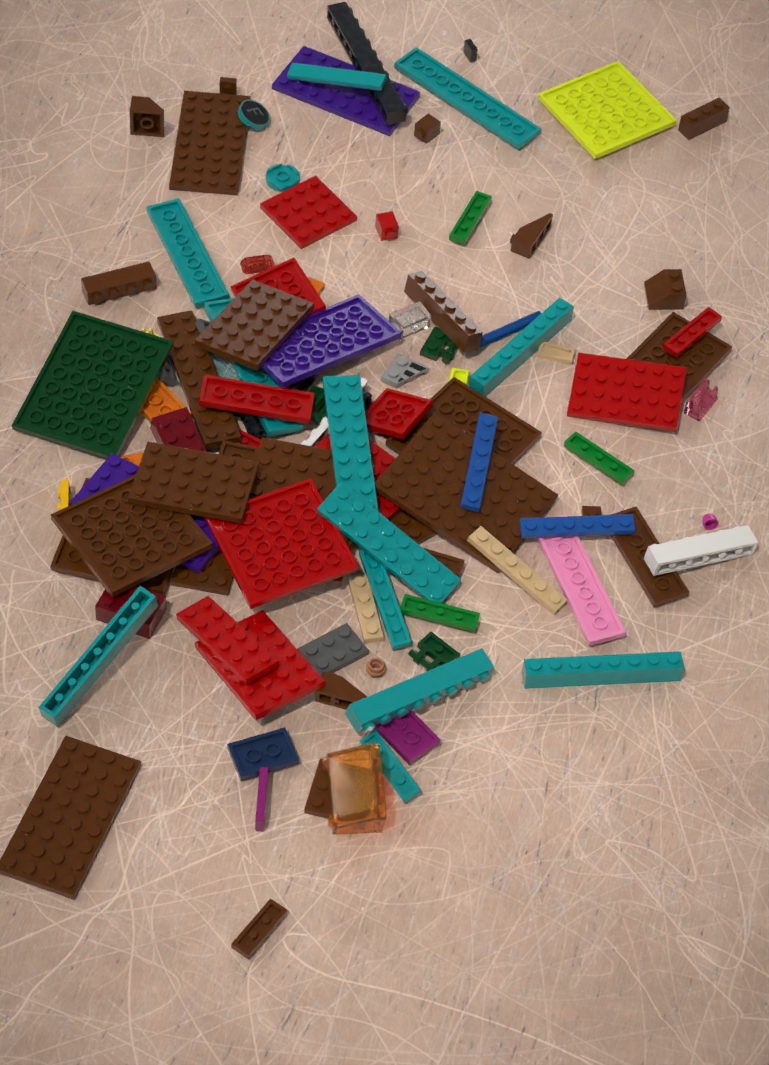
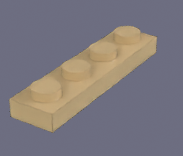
(365, 609)

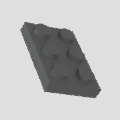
(334, 650)

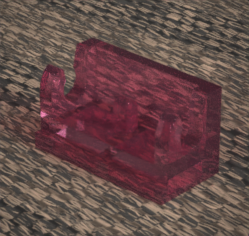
(701, 400)

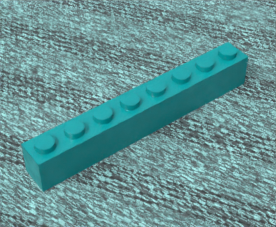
(521, 347)
(98, 656)
(602, 669)
(419, 691)

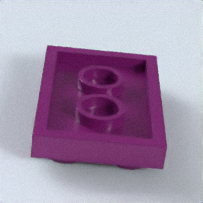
(408, 736)

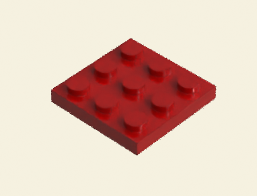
(396, 413)

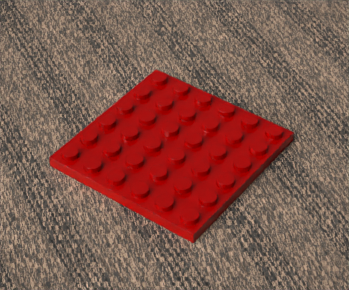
(282, 545)

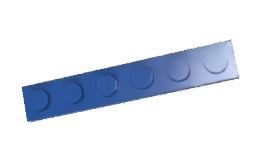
(478, 462)
(577, 526)

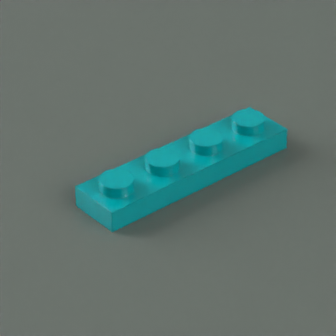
(393, 769)

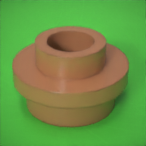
(375, 663)

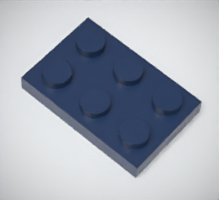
(266, 750)

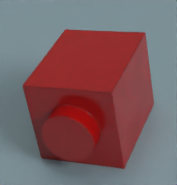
(386, 226)

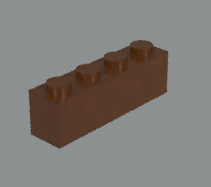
(118, 283)

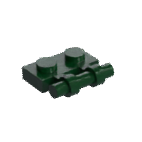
(435, 344)
(434, 648)

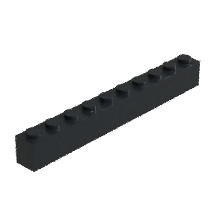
(365, 59)

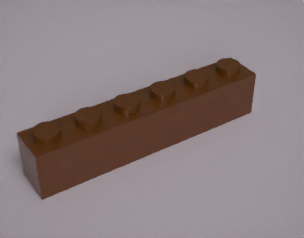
(444, 312)

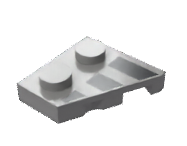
(402, 371)

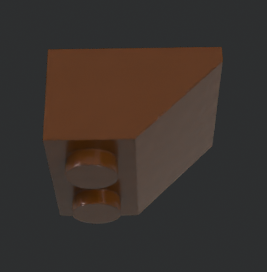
(146, 117)
(666, 290)

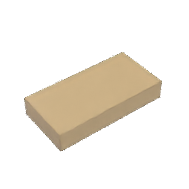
(556, 353)

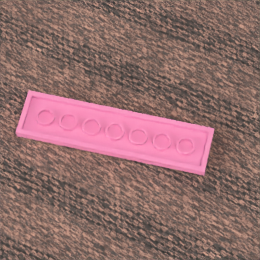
(582, 589)

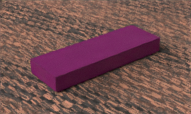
(261, 799)

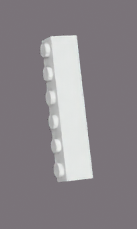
(700, 550)

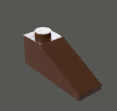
(530, 236)
(337, 692)

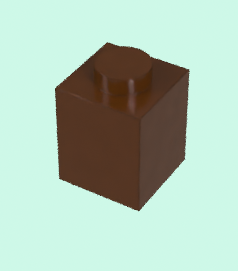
(427, 128)

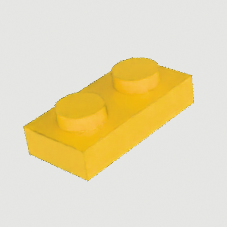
(64, 493)

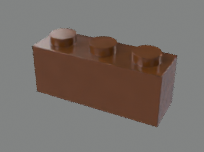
(703, 118)

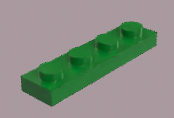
(470, 217)
(599, 458)
(439, 613)

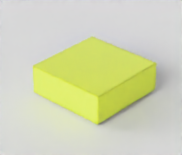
(460, 374)

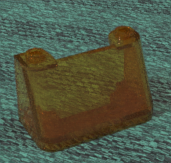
(356, 790)

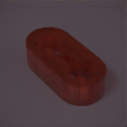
(257, 264)

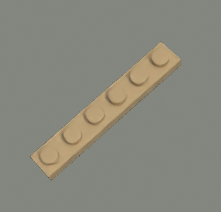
(517, 570)

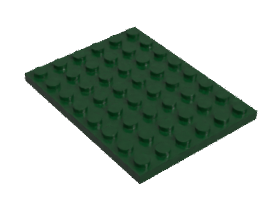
(93, 385)

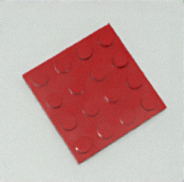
(308, 212)
(287, 278)

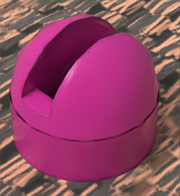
(709, 521)

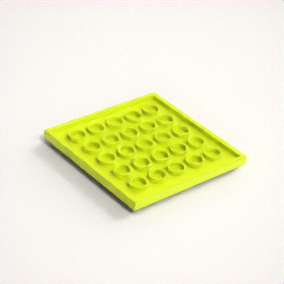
(606, 109)

